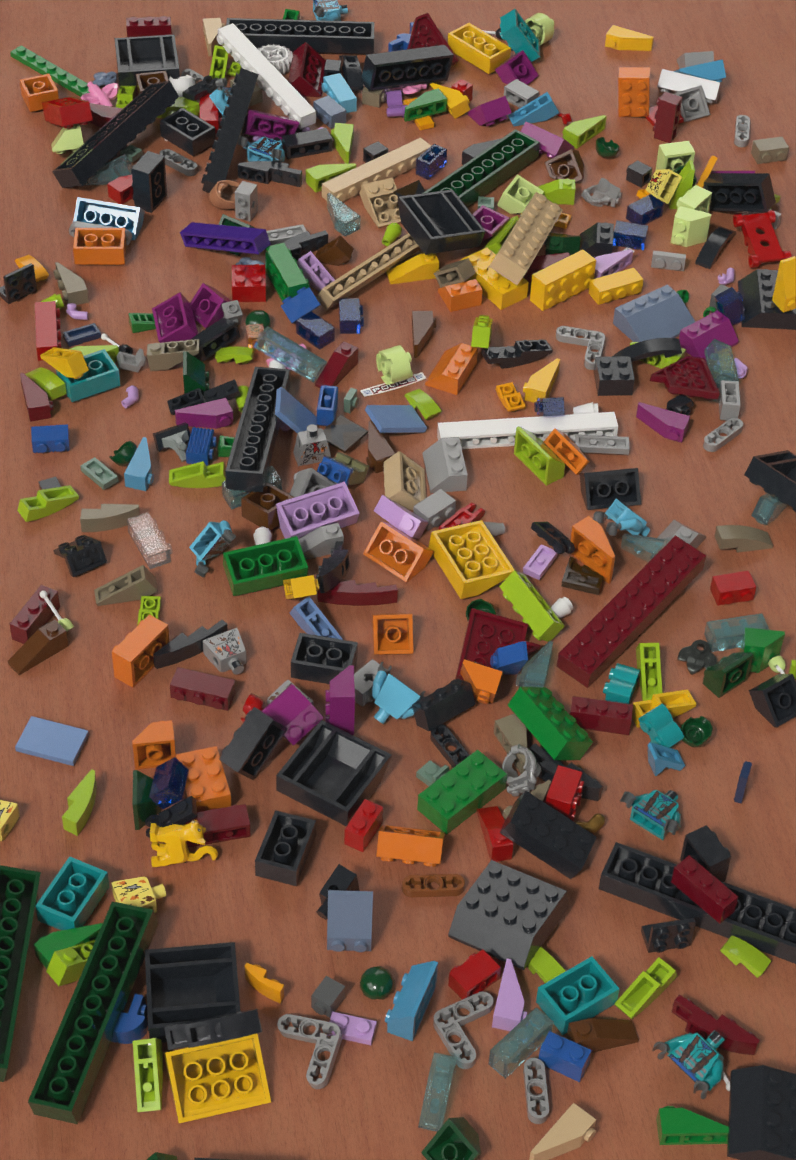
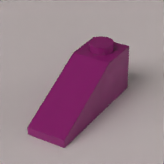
(206, 415)
(663, 421)

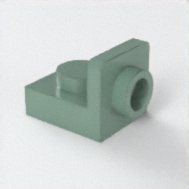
(431, 772)

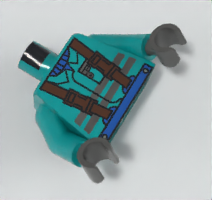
(654, 811)
(696, 1058)

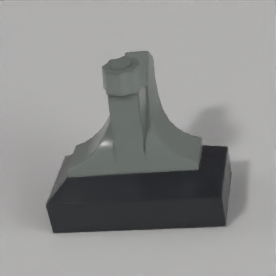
(174, 438)

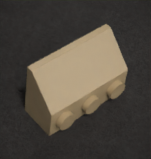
(404, 481)

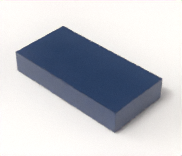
(82, 335)
(742, 782)

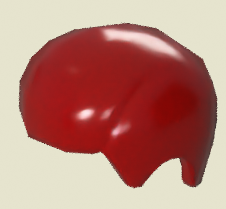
(251, 702)

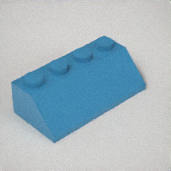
(109, 215)

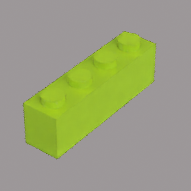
(531, 606)

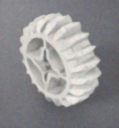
(278, 56)

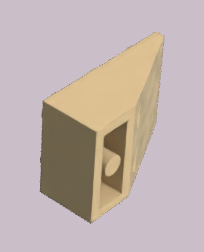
(381, 202)

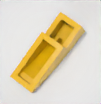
(676, 702)

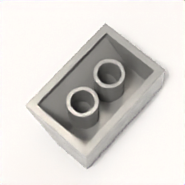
(445, 466)

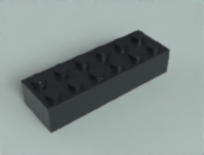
(407, 67)

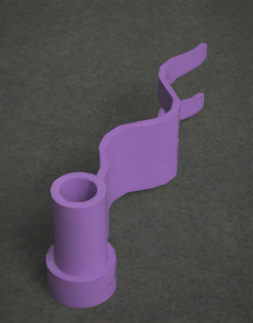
(394, 103)

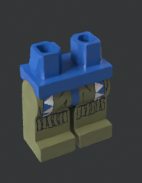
(343, 469)

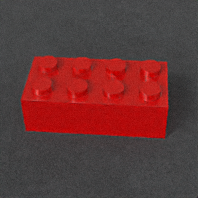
(67, 111)

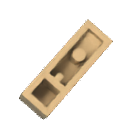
(210, 30)
(566, 1134)

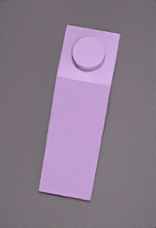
(612, 263)
(314, 271)
(401, 517)
(510, 1002)

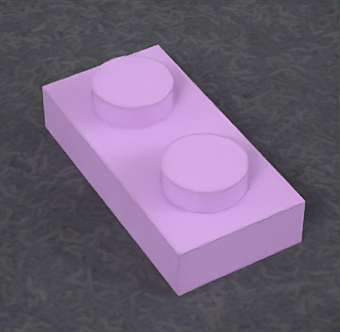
(540, 562)
(354, 1028)

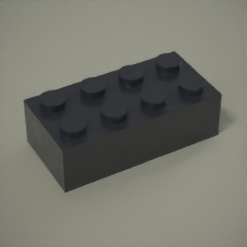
(740, 192)
(548, 835)

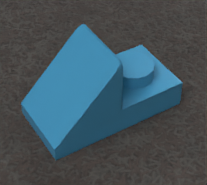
(661, 757)

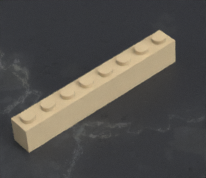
(381, 168)
(367, 271)

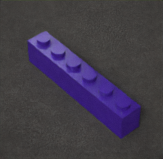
(225, 238)

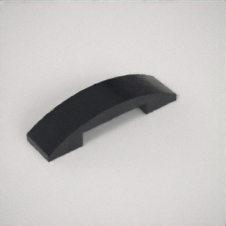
(713, 246)
(651, 348)

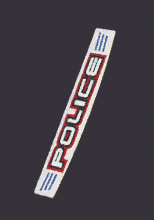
(385, 388)

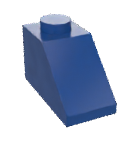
(510, 658)

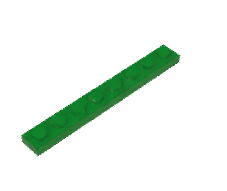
(44, 67)

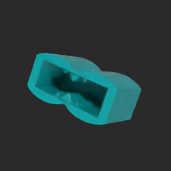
(622, 684)
(661, 727)

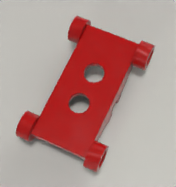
(753, 240)

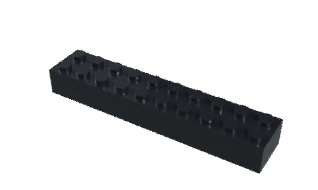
(321, 35)
(115, 135)
(256, 431)
(648, 883)

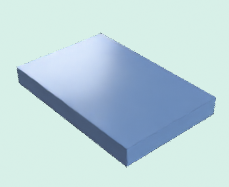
(293, 412)
(395, 418)
(52, 741)

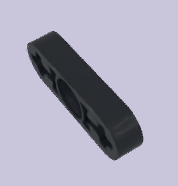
(449, 739)

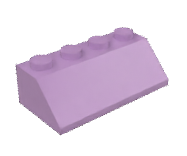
(317, 509)

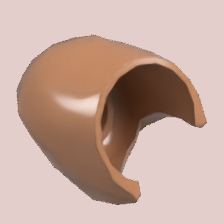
(223, 194)

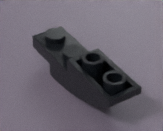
(352, 71)
(269, 171)
(304, 243)
(520, 354)
(227, 390)
(333, 568)
(592, 788)
(213, 1029)

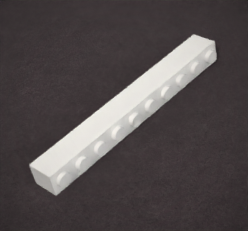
(269, 77)
(503, 431)

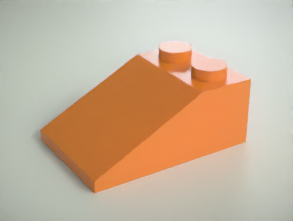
(593, 547)

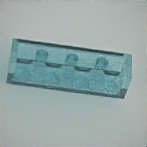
(290, 354)

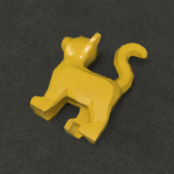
(175, 847)

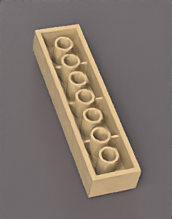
(526, 238)

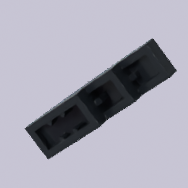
(185, 646)

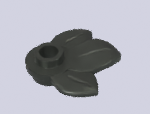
(696, 658)

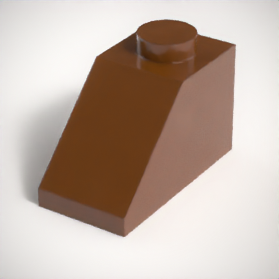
(335, 252)

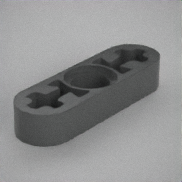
(187, 166)

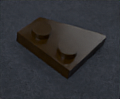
(581, 578)

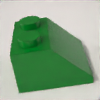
(763, 645)

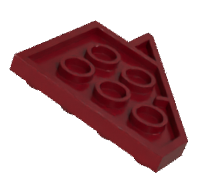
(426, 34)
(688, 377)
(488, 633)

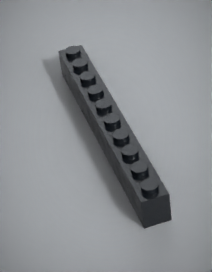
(231, 129)

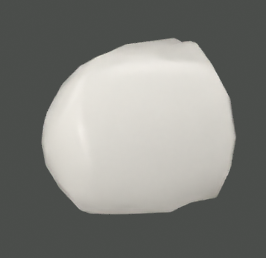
(182, 83)

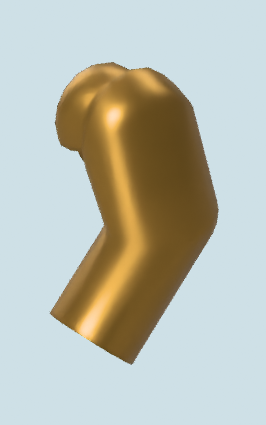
(593, 824)

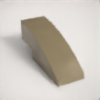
(108, 517)
(742, 538)

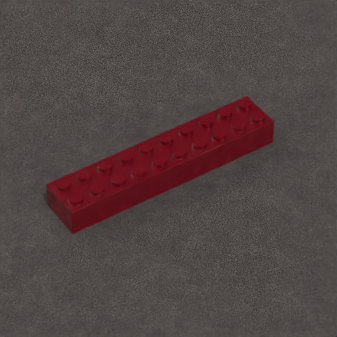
(631, 611)

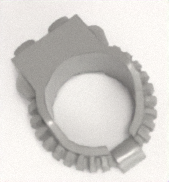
(602, 194)
(527, 779)

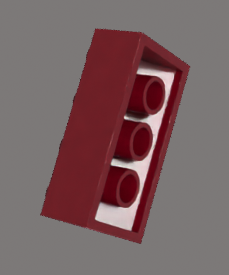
(307, 71)

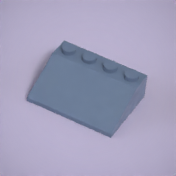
(653, 315)

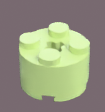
(541, 26)
(394, 364)

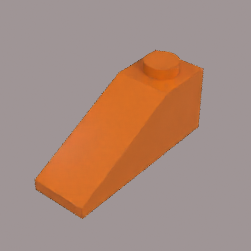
(567, 451)

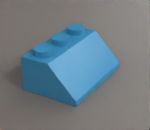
(412, 1000)

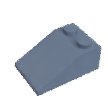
(349, 920)

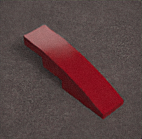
(359, 595)

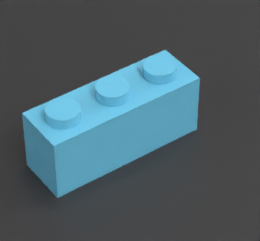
(338, 89)

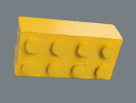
(478, 47)
(562, 280)
(494, 285)

